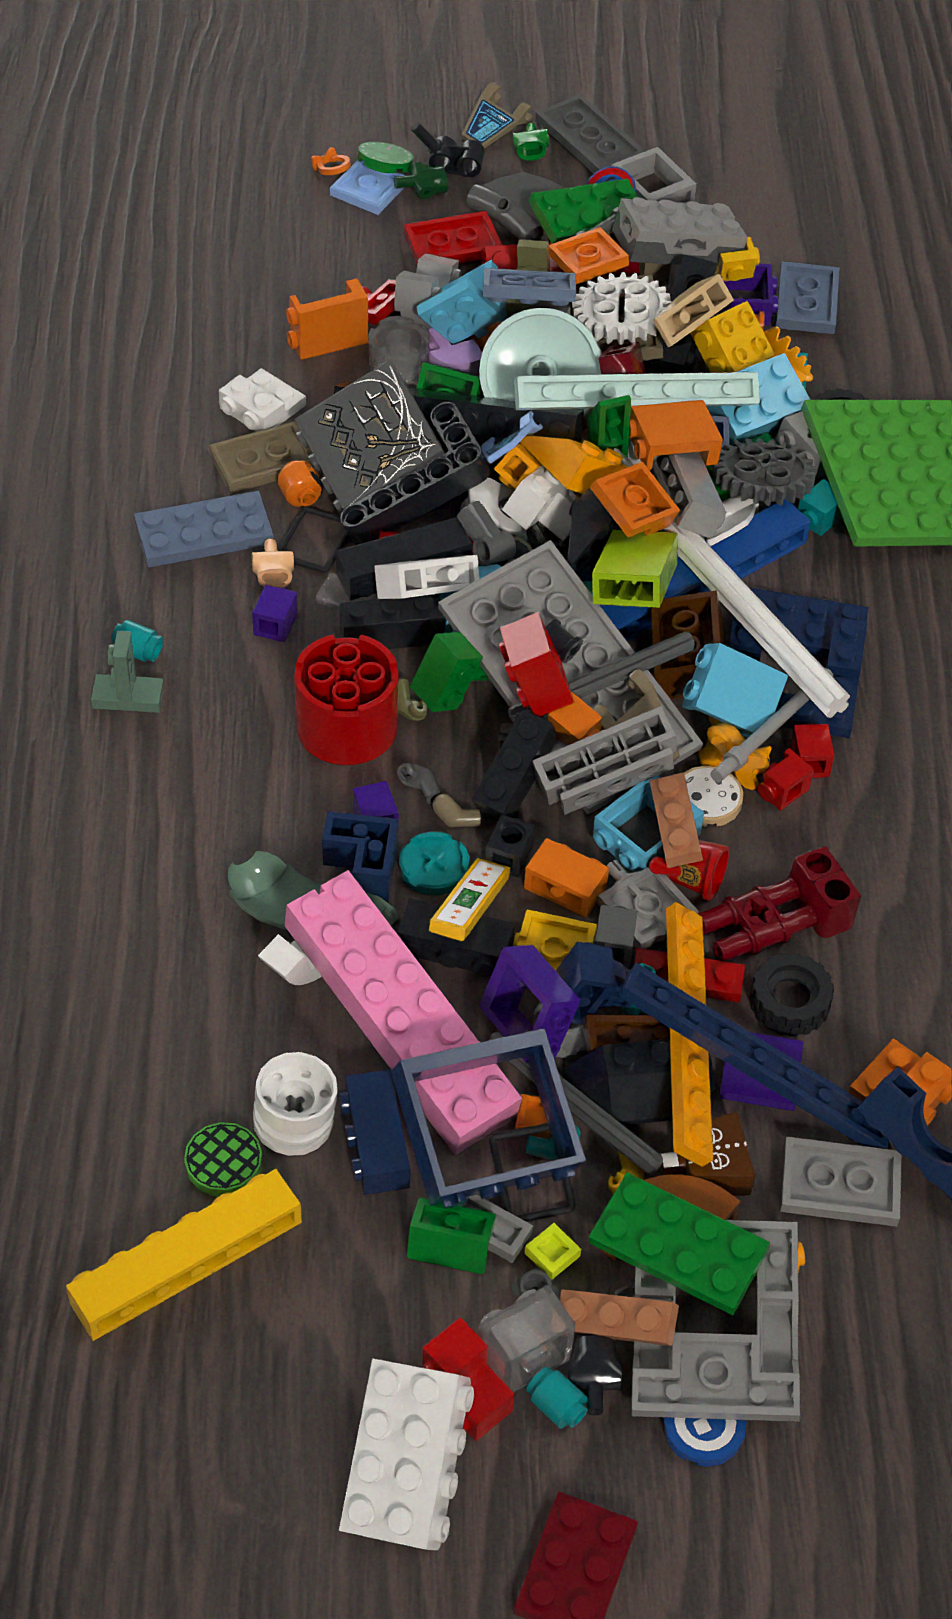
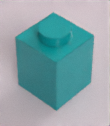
(820, 508)

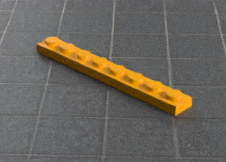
(688, 1060)

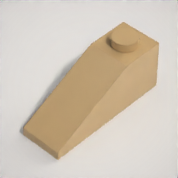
(692, 309)

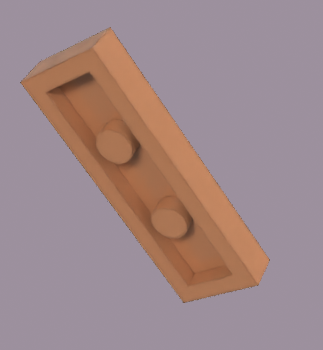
(676, 820)
(621, 1317)

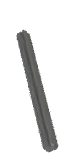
(622, 668)
(600, 1122)

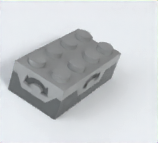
(669, 230)

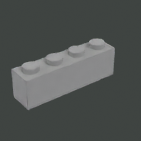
(692, 491)

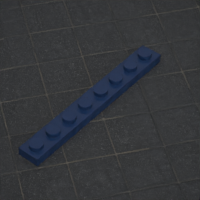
(749, 1054)

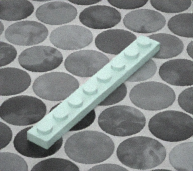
(644, 389)

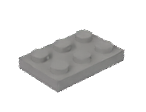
(841, 1181)

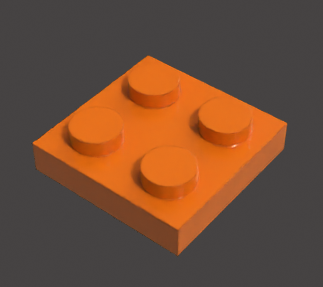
(589, 255)

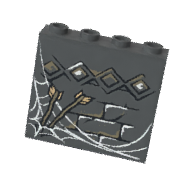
(367, 436)

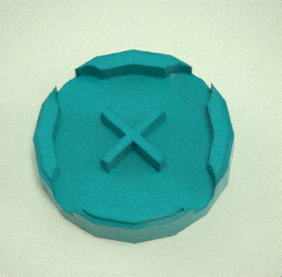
(433, 863)

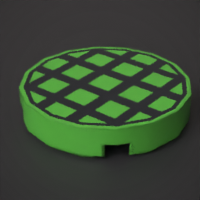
(222, 1158)

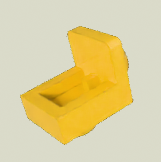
(739, 264)

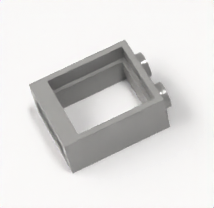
(679, 185)

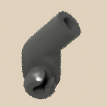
(419, 778)

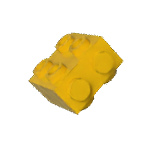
(732, 340)

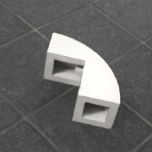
(289, 961)

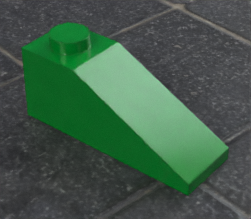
(610, 424)

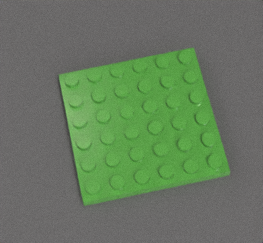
(887, 467)

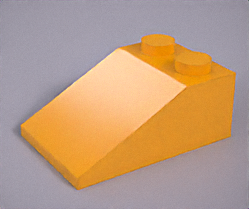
(572, 462)

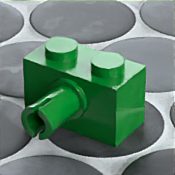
(447, 672)

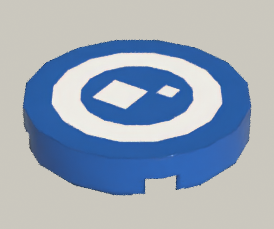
(704, 1440)

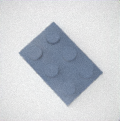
(529, 286)
(807, 297)

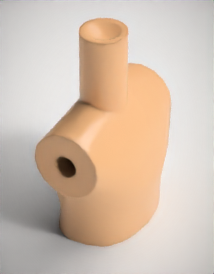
(273, 566)

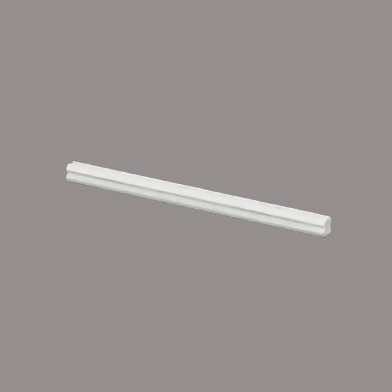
(758, 620)

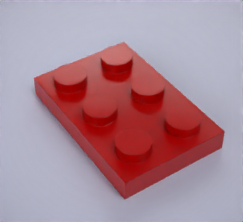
(452, 237)

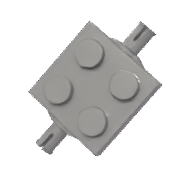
(647, 894)

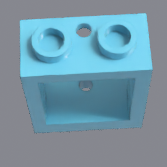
(620, 811)

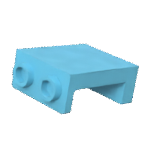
(733, 688)

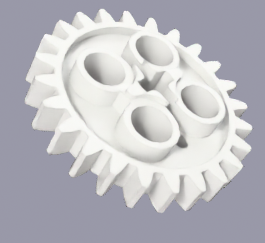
(599, 307)

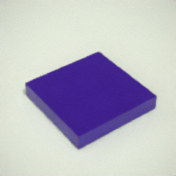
(743, 1088)

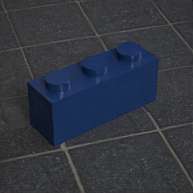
(375, 1132)

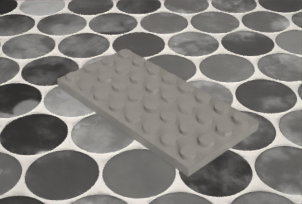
(548, 585)

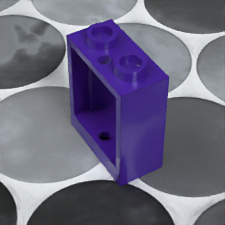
(761, 281)
(513, 972)

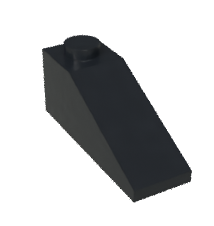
(589, 530)

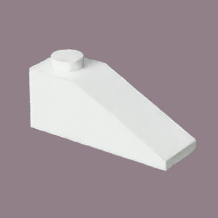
(425, 576)

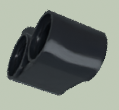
(455, 159)

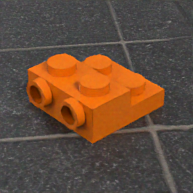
(636, 500)
(925, 1071)

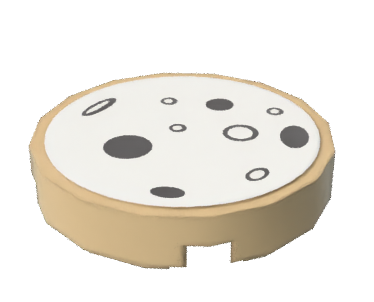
(717, 800)

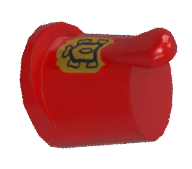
(701, 876)

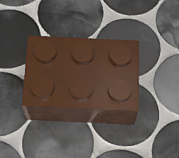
(691, 613)

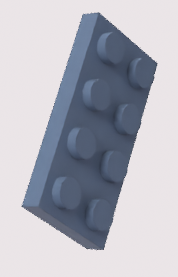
(203, 528)

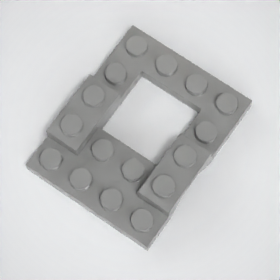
(729, 1372)

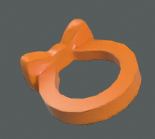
(330, 156)

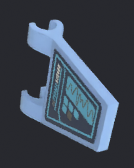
(527, 427)

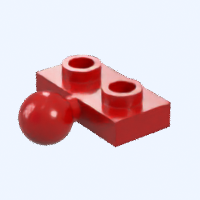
(380, 302)

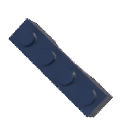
(898, 1113)

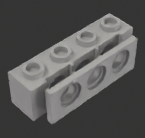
(605, 758)

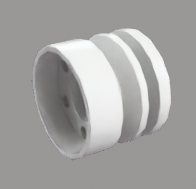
(294, 1103)

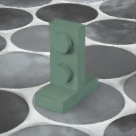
(122, 688)

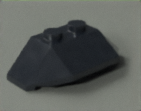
(629, 1080)

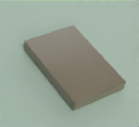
(257, 456)

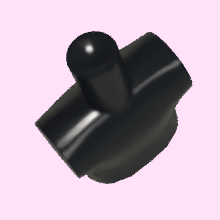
(595, 1369)

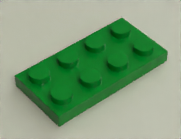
(579, 207)
(679, 1243)

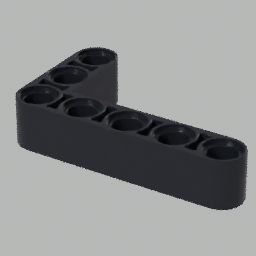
(426, 486)

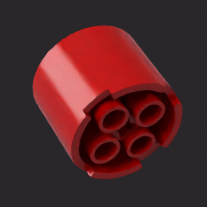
(346, 699)

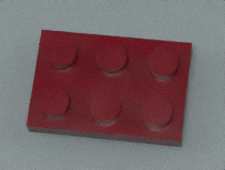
(576, 1562)

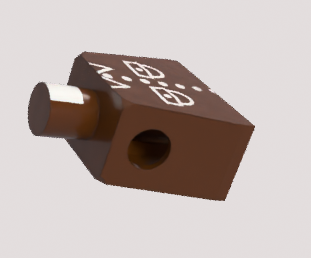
(731, 1159)

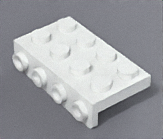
(407, 1455)

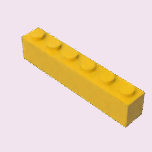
(183, 1253)

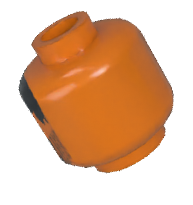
(300, 481)

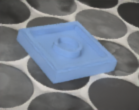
(366, 188)

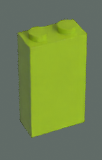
(635, 569)

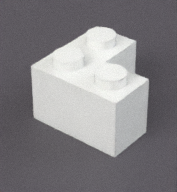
(543, 500)

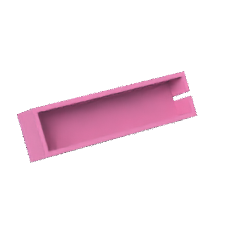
(398, 1007)

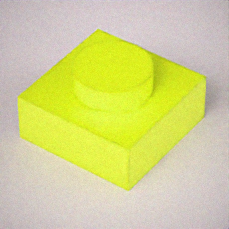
(552, 1251)

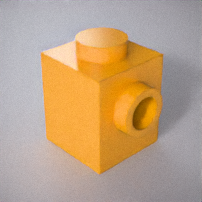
(516, 466)

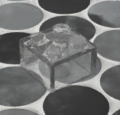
(527, 1337)

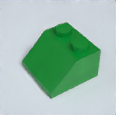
(449, 381)

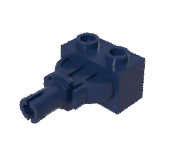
(593, 978)

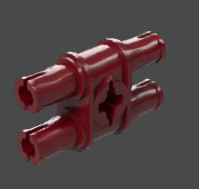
(757, 919)

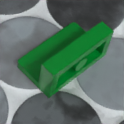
(450, 1236)

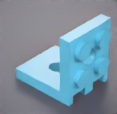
(462, 308)

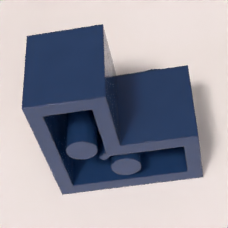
(365, 845)

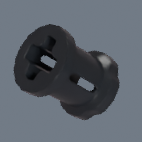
(564, 642)

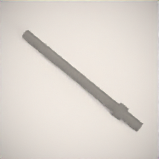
(738, 755)

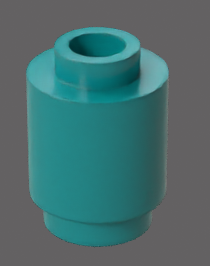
(145, 641)
(557, 1398)

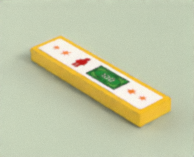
(469, 899)

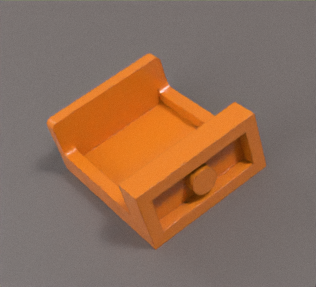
(329, 322)
(674, 430)

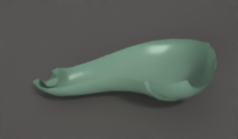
(267, 885)

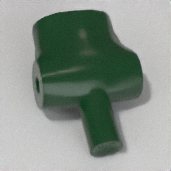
(425, 179)

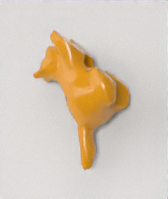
(721, 739)

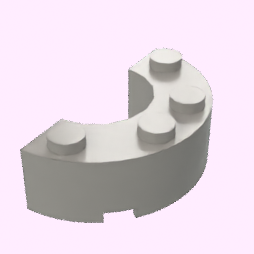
(415, 288)

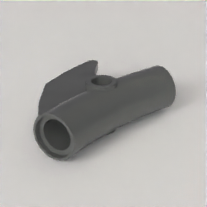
(508, 202)

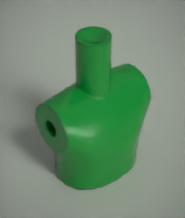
(531, 143)

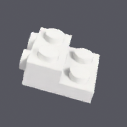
(260, 400)

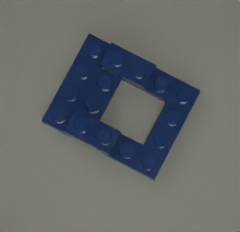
(826, 631)

